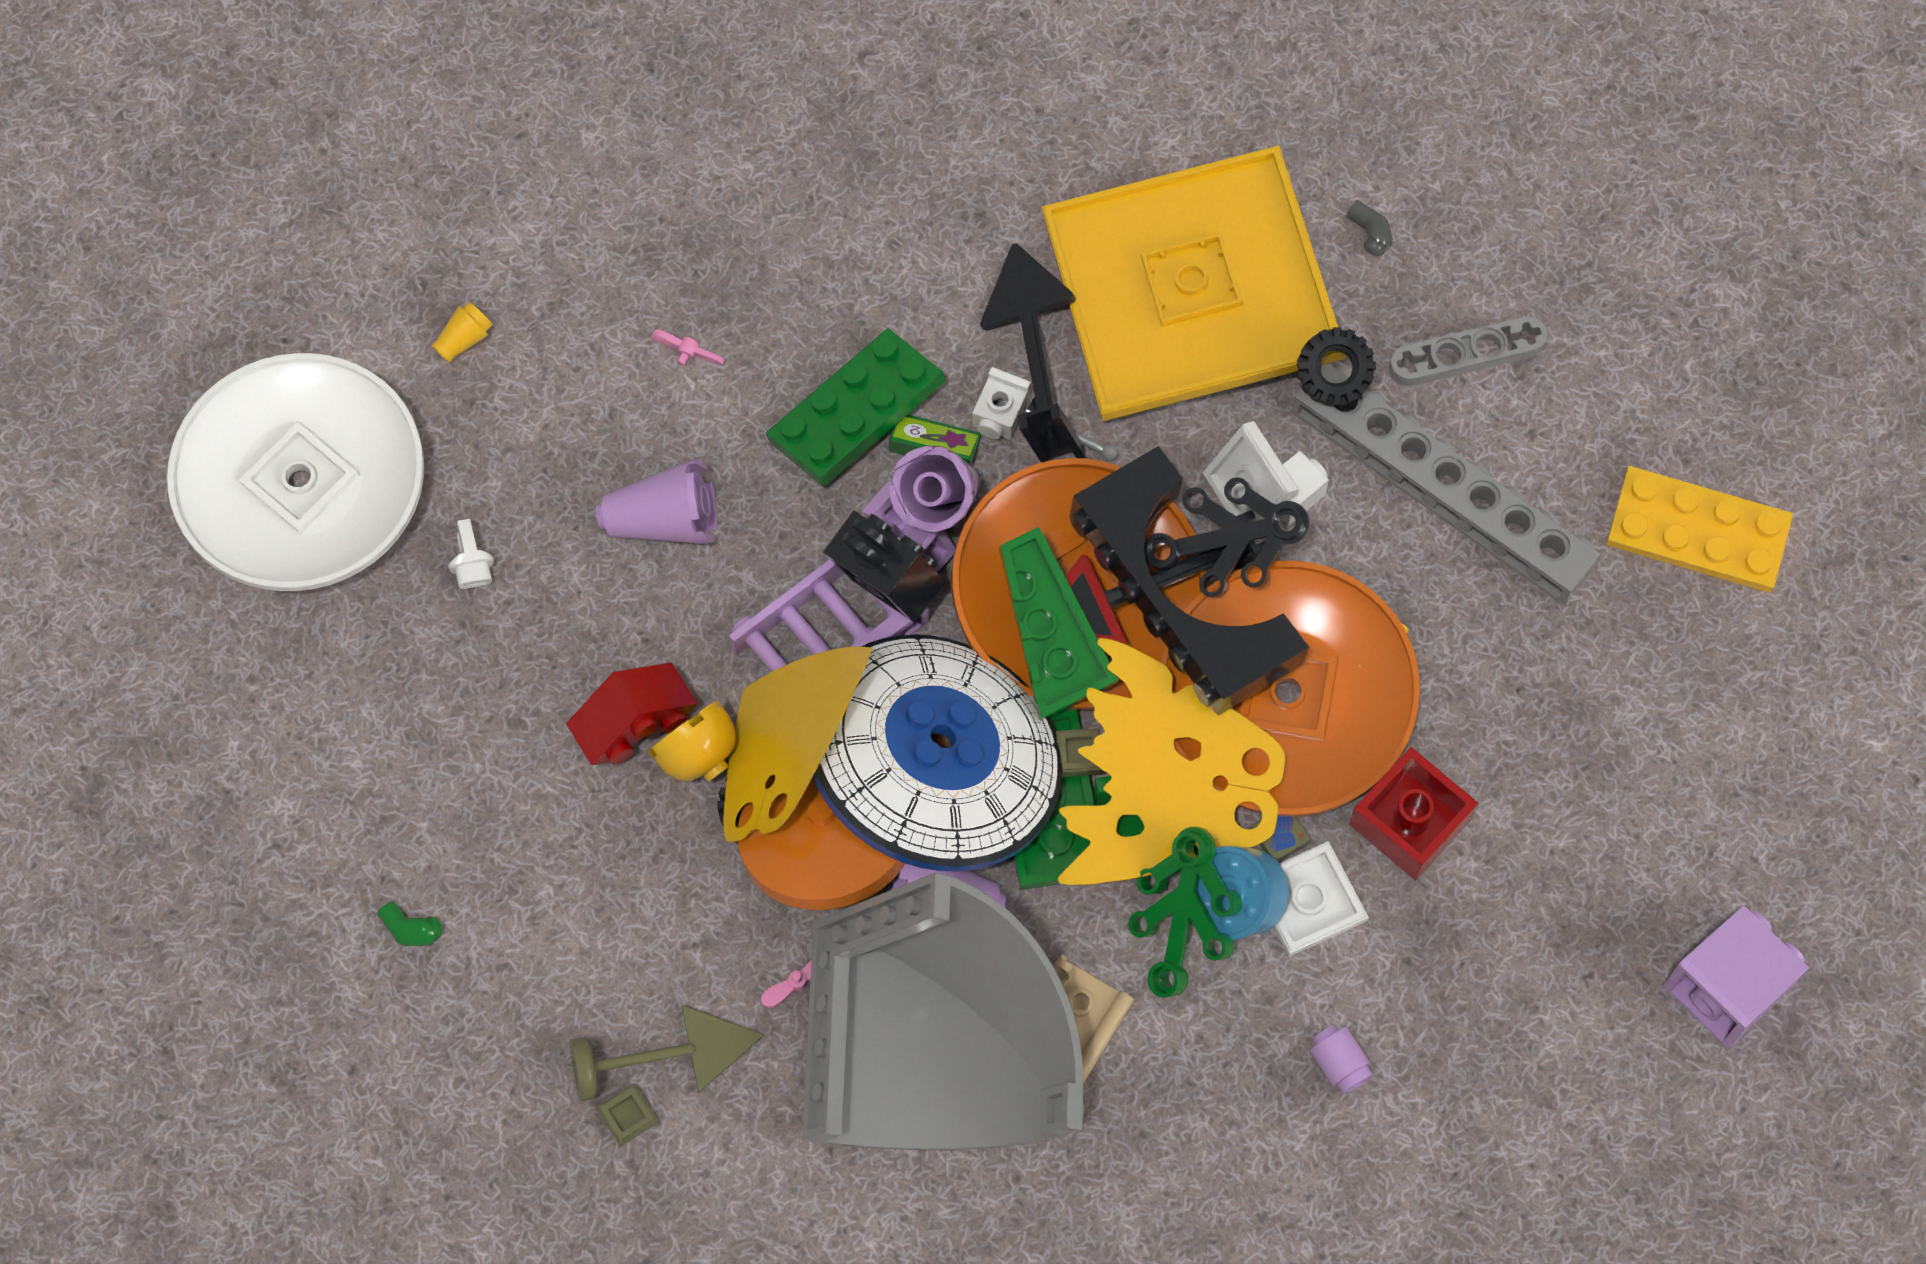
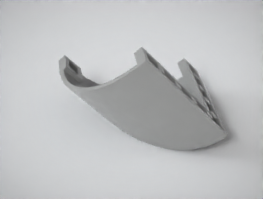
(937, 1026)

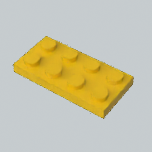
(1699, 529)

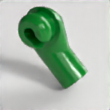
(409, 930)

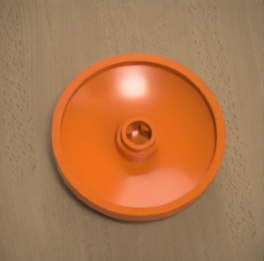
(813, 857)

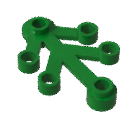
(1185, 907)

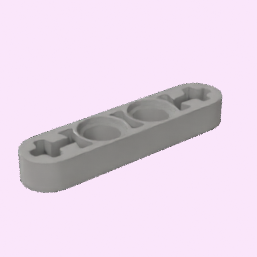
(1465, 345)

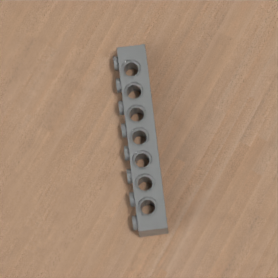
(1452, 502)

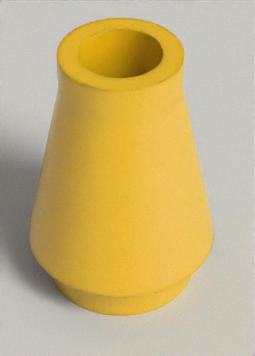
(462, 331)

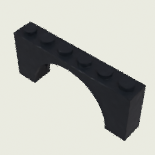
(1219, 659)

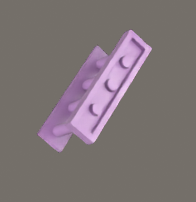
(750, 629)

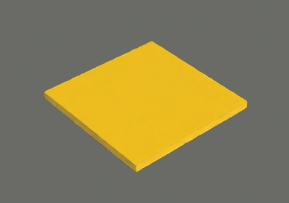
(1190, 282)

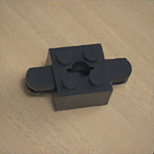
(885, 564)

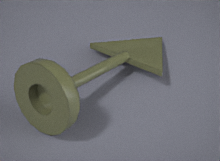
(711, 1042)

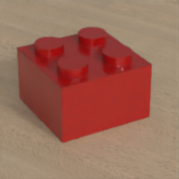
(1413, 813)

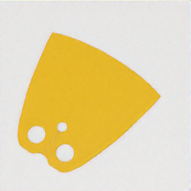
(785, 731)

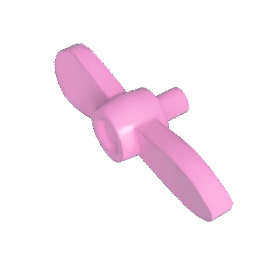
(687, 348)
(780, 992)

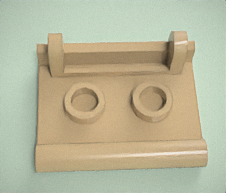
(1095, 1007)

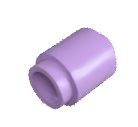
(1341, 1059)

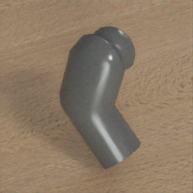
(1376, 226)

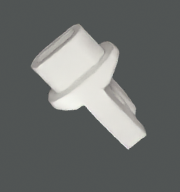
(471, 564)

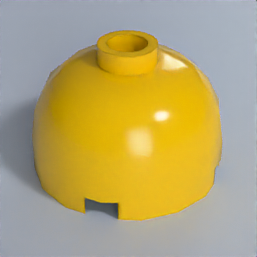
(697, 746)

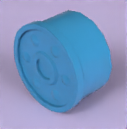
(1258, 882)

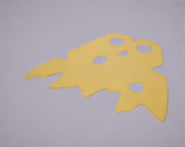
(1159, 782)

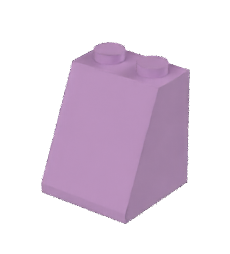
(1736, 975)

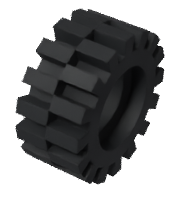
(1347, 343)

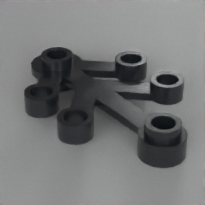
(1234, 536)

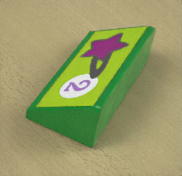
(918, 432)

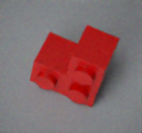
(628, 709)

